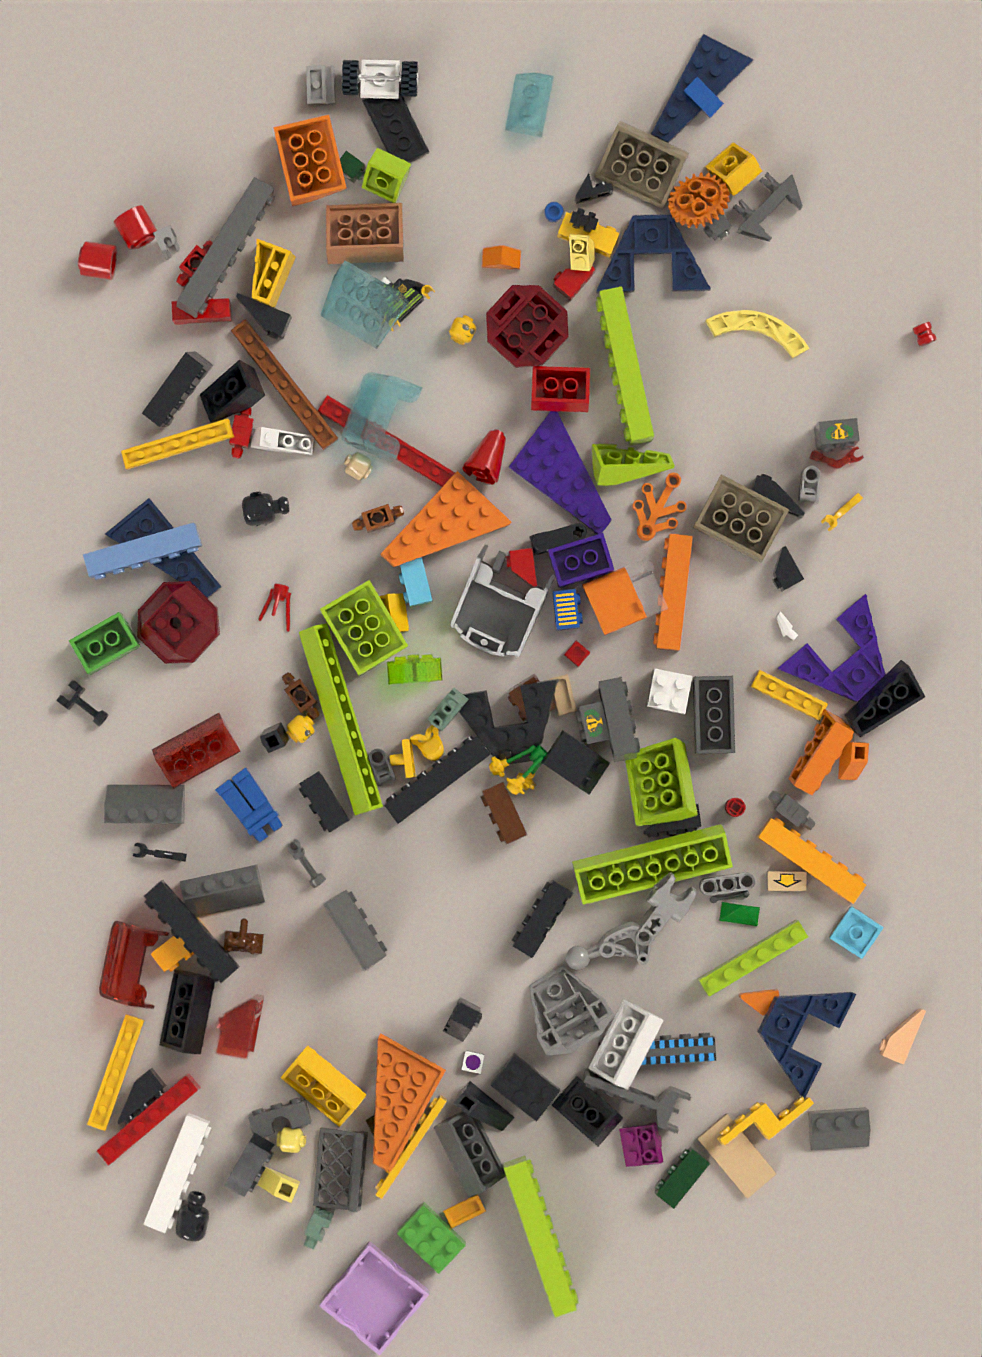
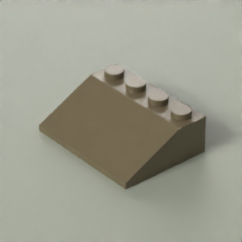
(641, 164)
(741, 518)

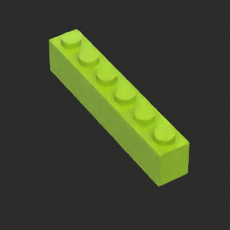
(753, 957)

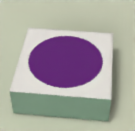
(473, 1062)

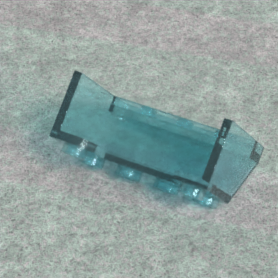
(373, 411)

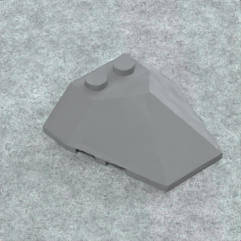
(567, 1012)

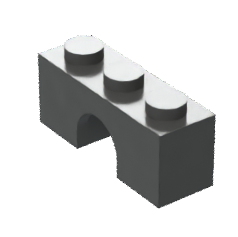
(296, 1112)

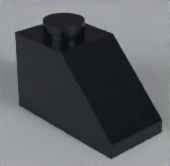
(786, 571)

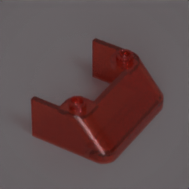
(125, 963)
(240, 1028)

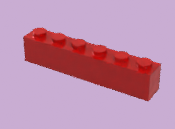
(148, 1119)

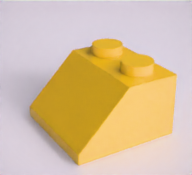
(734, 167)

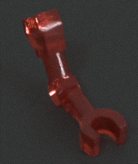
(836, 464)

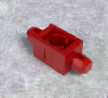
(183, 278)
(242, 432)

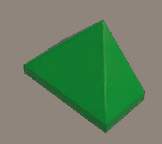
(739, 913)

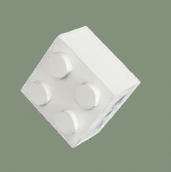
(669, 691)

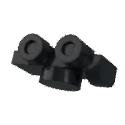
(587, 222)

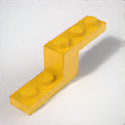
(764, 1120)

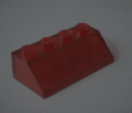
(196, 750)

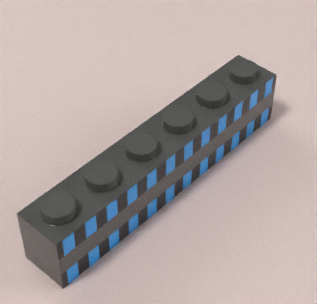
(680, 1049)

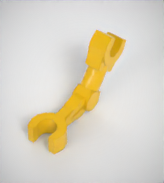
(832, 520)

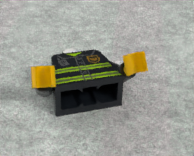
(412, 291)

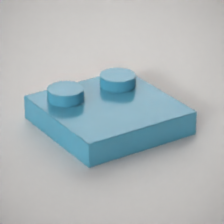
(856, 932)

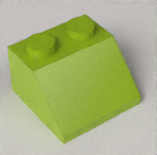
(385, 175)

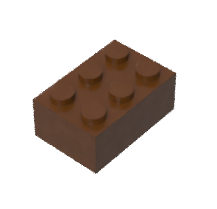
(503, 813)

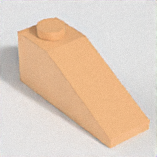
(900, 1040)

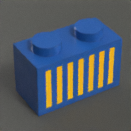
(566, 609)

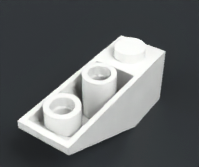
(281, 441)

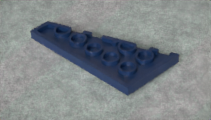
(716, 67)
(149, 520)

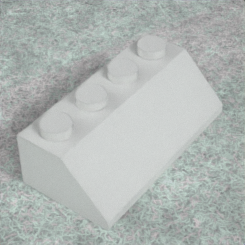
(625, 1044)

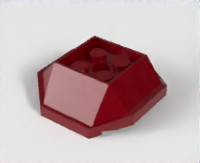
(526, 305)
(197, 628)

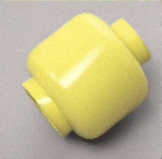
(291, 1140)

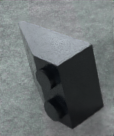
(232, 392)
(575, 762)
(587, 1111)

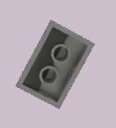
(839, 1128)

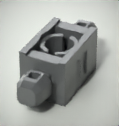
(791, 810)

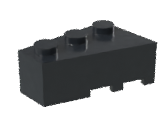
(463, 1019)

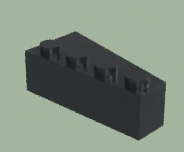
(177, 388)
(885, 699)
(542, 918)

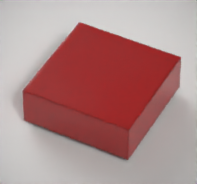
(577, 653)

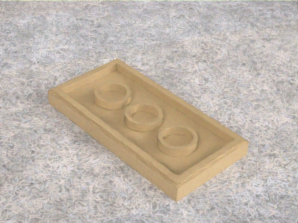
(737, 1158)

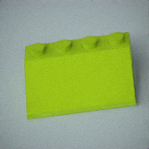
(364, 628)
(661, 783)

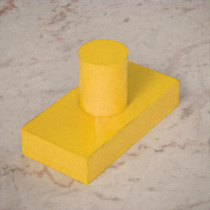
(405, 758)

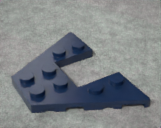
(653, 236)
(784, 1023)

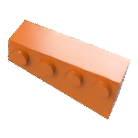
(821, 752)

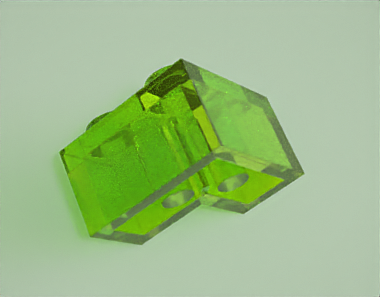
(414, 669)

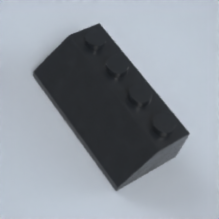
(187, 1012)

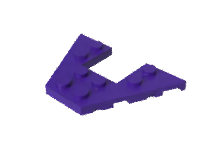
(855, 674)

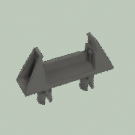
(778, 193)

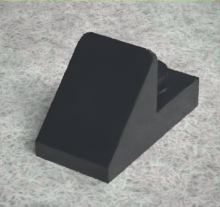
(588, 192)

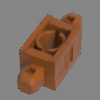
(397, 512)

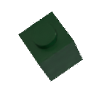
(352, 167)

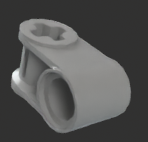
(809, 486)

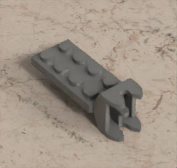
(663, 1104)

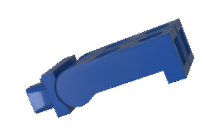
(255, 818)

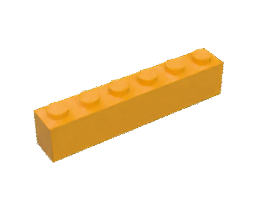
(811, 860)

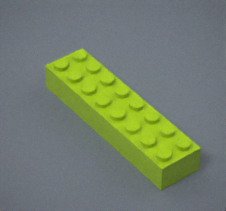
(625, 365)
(648, 863)
(539, 1234)

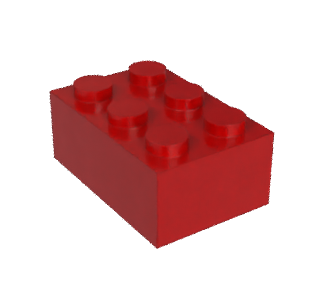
(560, 389)

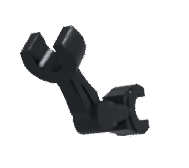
(159, 853)

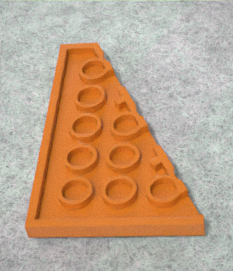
(449, 518)
(402, 1093)

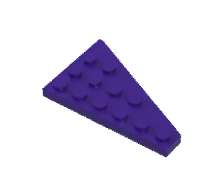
(557, 471)

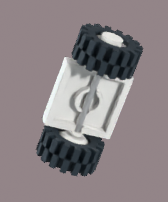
(380, 78)

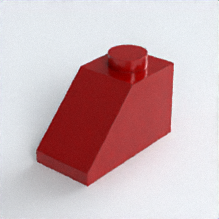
(571, 281)
(522, 565)

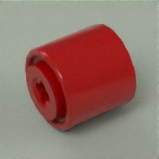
(135, 227)
(97, 260)

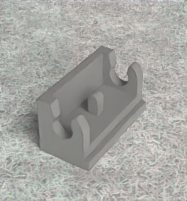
(165, 239)

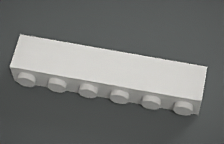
(177, 1172)

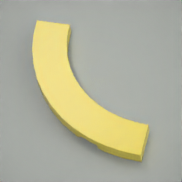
(761, 323)

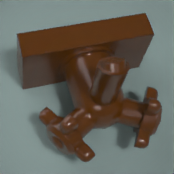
(243, 941)

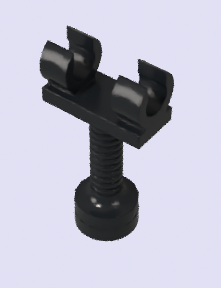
(99, 716)

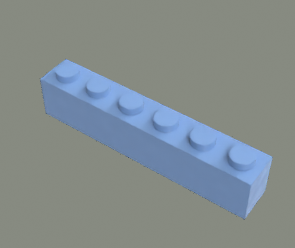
(142, 550)

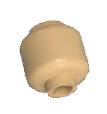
(358, 466)

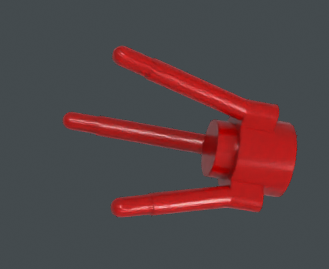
(278, 594)

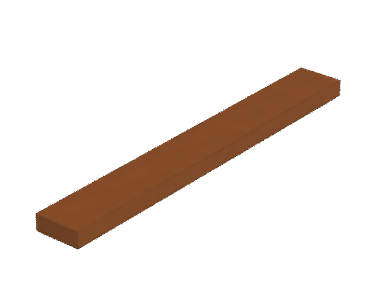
(284, 384)

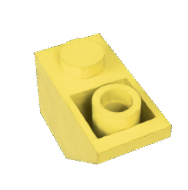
(581, 252)
(278, 1184)

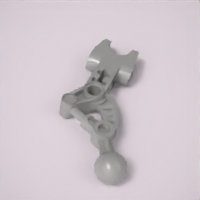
(663, 907)

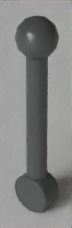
(713, 899)

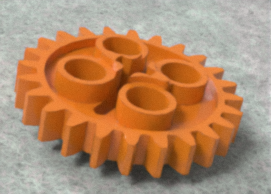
(698, 200)

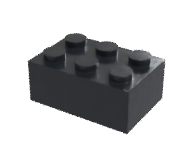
(525, 1087)

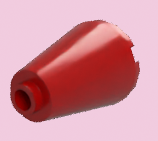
(487, 458)

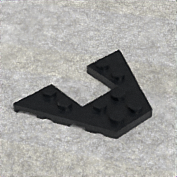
(511, 739)

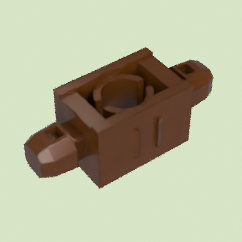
(288, 679)

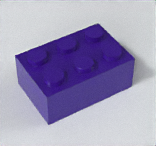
(580, 560)

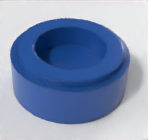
(553, 212)

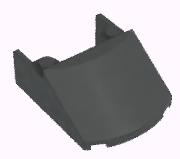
(495, 614)

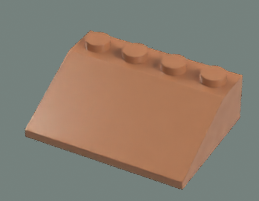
(364, 233)

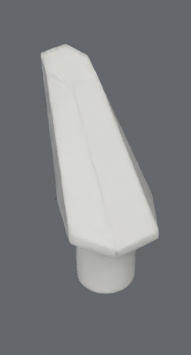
(785, 626)

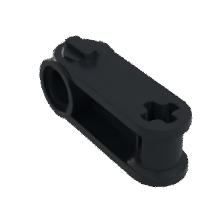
(546, 540)

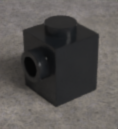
(274, 737)

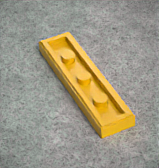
(789, 695)

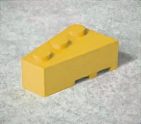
(271, 272)

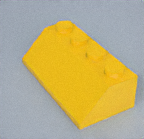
(323, 1086)

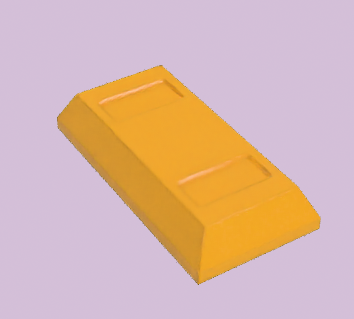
(464, 1211)

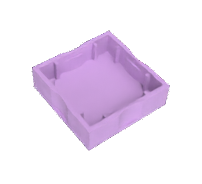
(374, 1298)

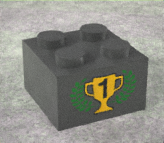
(836, 434)
(593, 723)

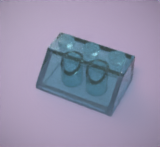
(529, 103)

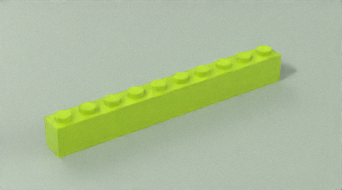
(340, 719)

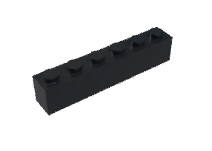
(437, 779)
(191, 931)

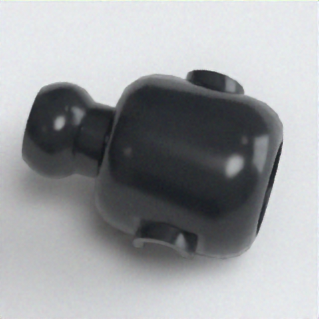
(261, 508)
(193, 1218)

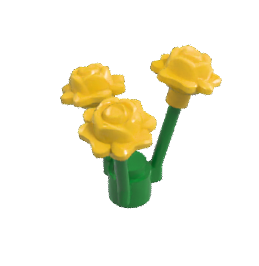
(523, 780)

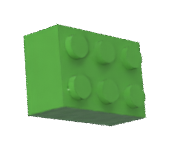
(104, 643)
(431, 1237)

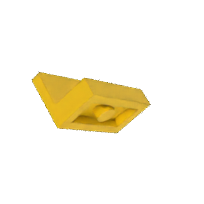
(397, 609)

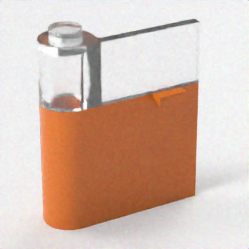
(625, 596)

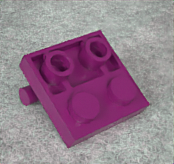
(641, 1145)

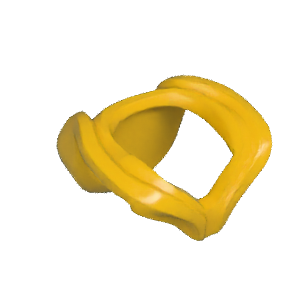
(432, 747)

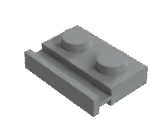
(320, 85)

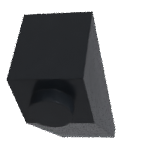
(269, 318)
(770, 489)

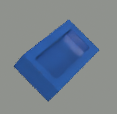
(703, 97)

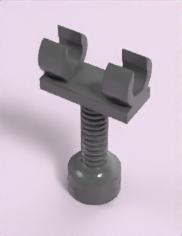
(298, 853)

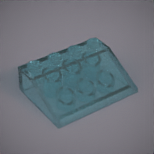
(362, 304)

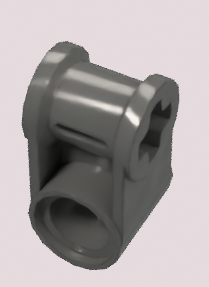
(381, 768)

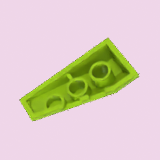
(620, 465)

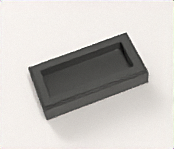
(499, 562)

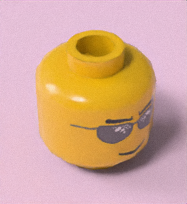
(462, 330)
(300, 728)

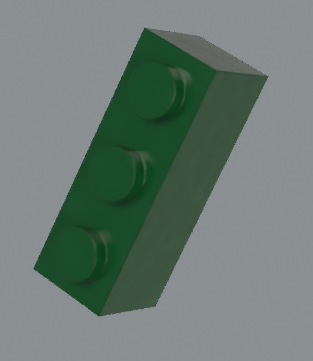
(681, 1177)

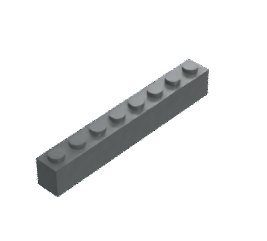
(225, 247)

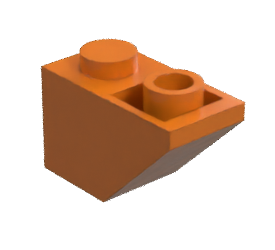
(853, 760)

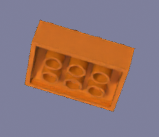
(310, 159)

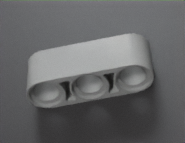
(736, 883)

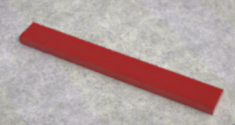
(407, 454)

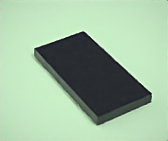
(396, 127)

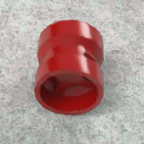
(925, 338)
(735, 807)

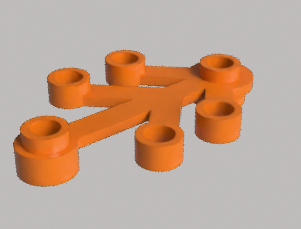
(657, 509)

